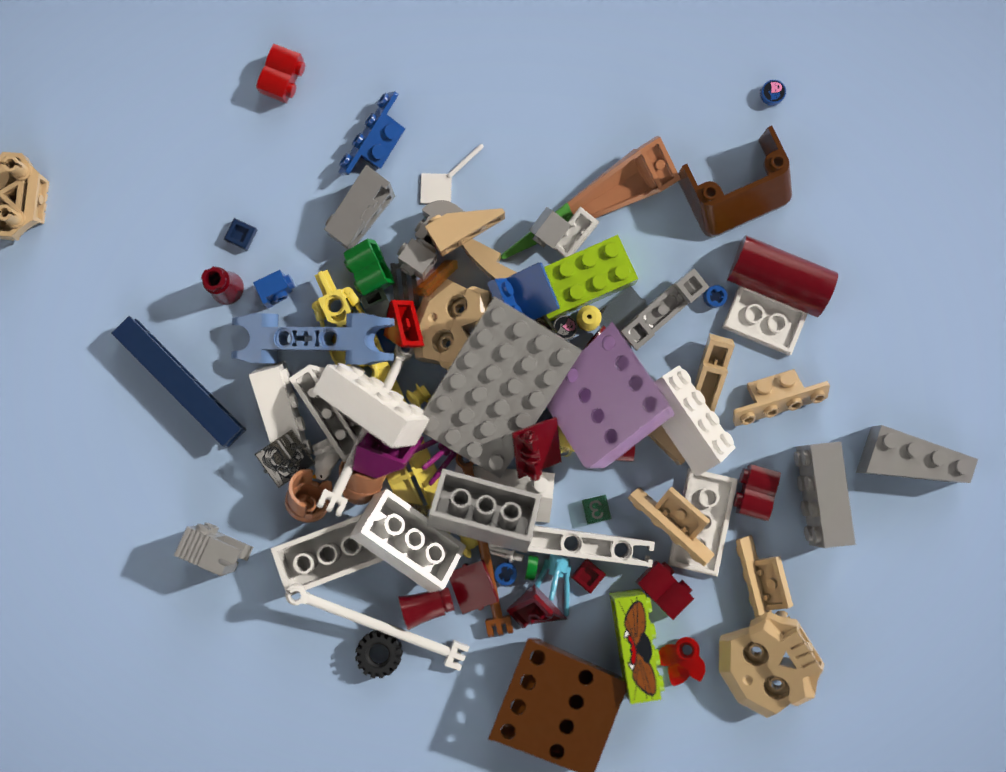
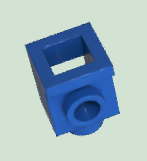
(274, 287)

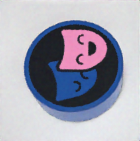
(773, 92)

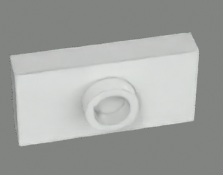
(581, 227)

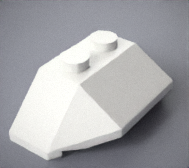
(338, 427)

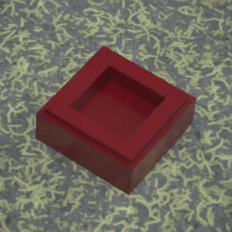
(588, 575)

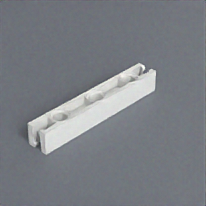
(589, 545)

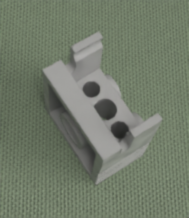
(212, 549)

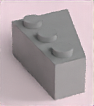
(360, 208)

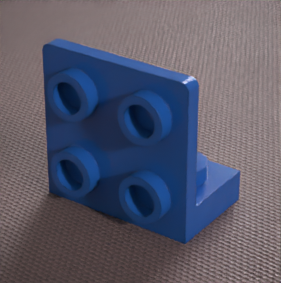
(526, 291)

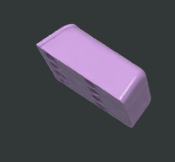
(607, 401)

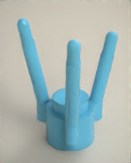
(557, 567)

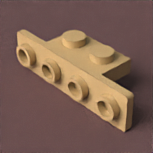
(777, 395)
(678, 519)
(764, 579)

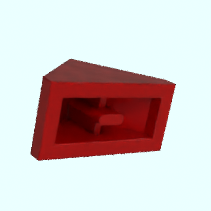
(406, 327)

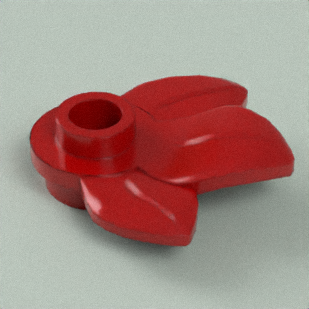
(680, 664)

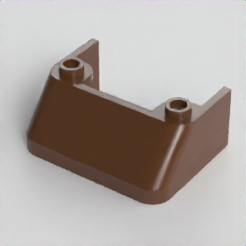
(723, 213)

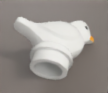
(325, 459)

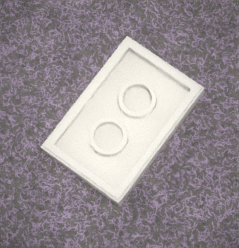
(764, 320)

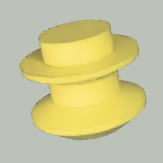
(588, 318)
(418, 396)

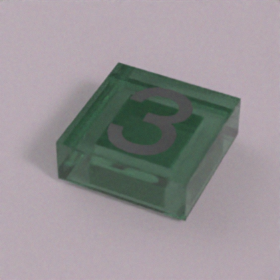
(596, 509)

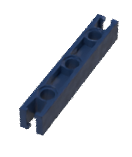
(179, 381)

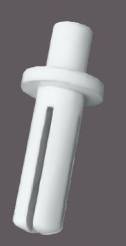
(511, 555)

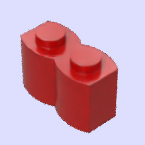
(280, 73)

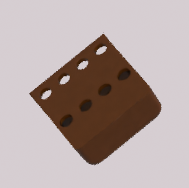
(559, 708)

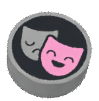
(566, 327)

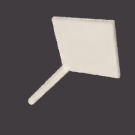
(438, 186)

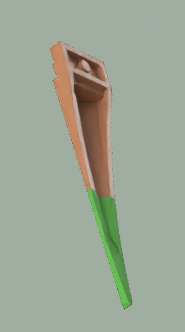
(631, 179)

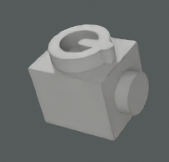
(417, 258)

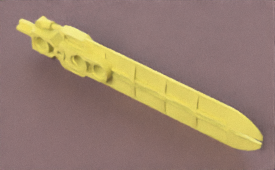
(400, 480)

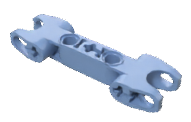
(354, 339)

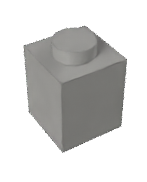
(549, 228)

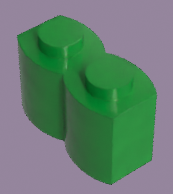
(368, 267)

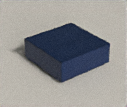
(240, 234)

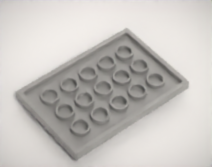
(497, 386)

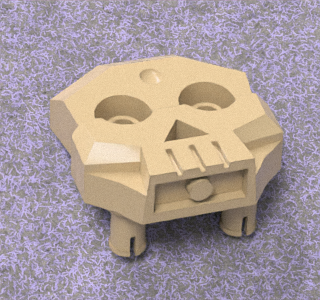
(25, 185)
(442, 322)
(752, 673)

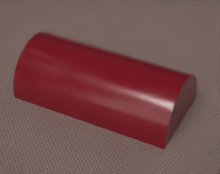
(782, 276)

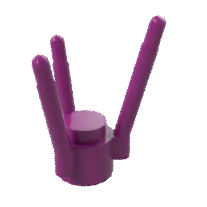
(443, 451)

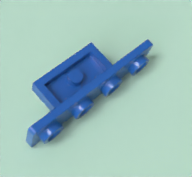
(376, 139)

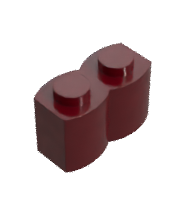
(757, 492)
(665, 589)

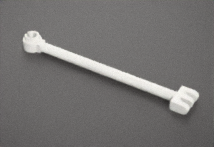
(335, 495)
(449, 652)

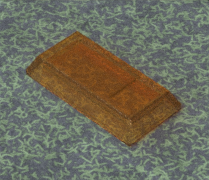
(436, 278)

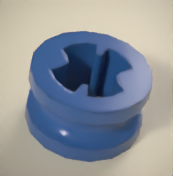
(714, 304)
(498, 570)

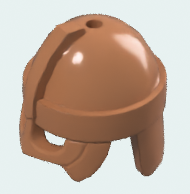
(361, 487)
(304, 496)

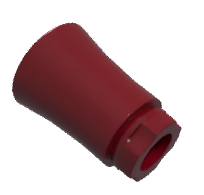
(229, 287)
(425, 606)

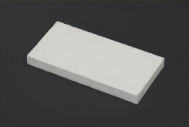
(713, 497)

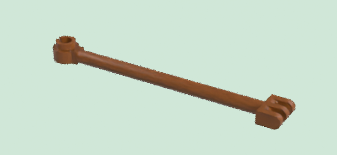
(497, 620)

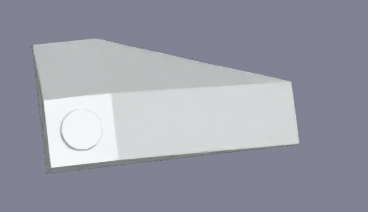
(543, 486)

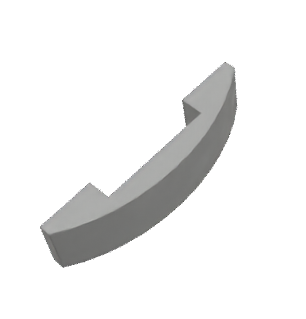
(664, 308)

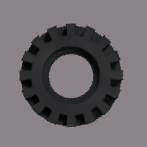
(371, 667)

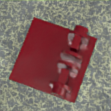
(536, 448)

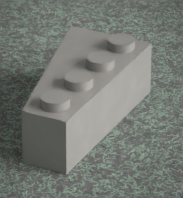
(906, 456)

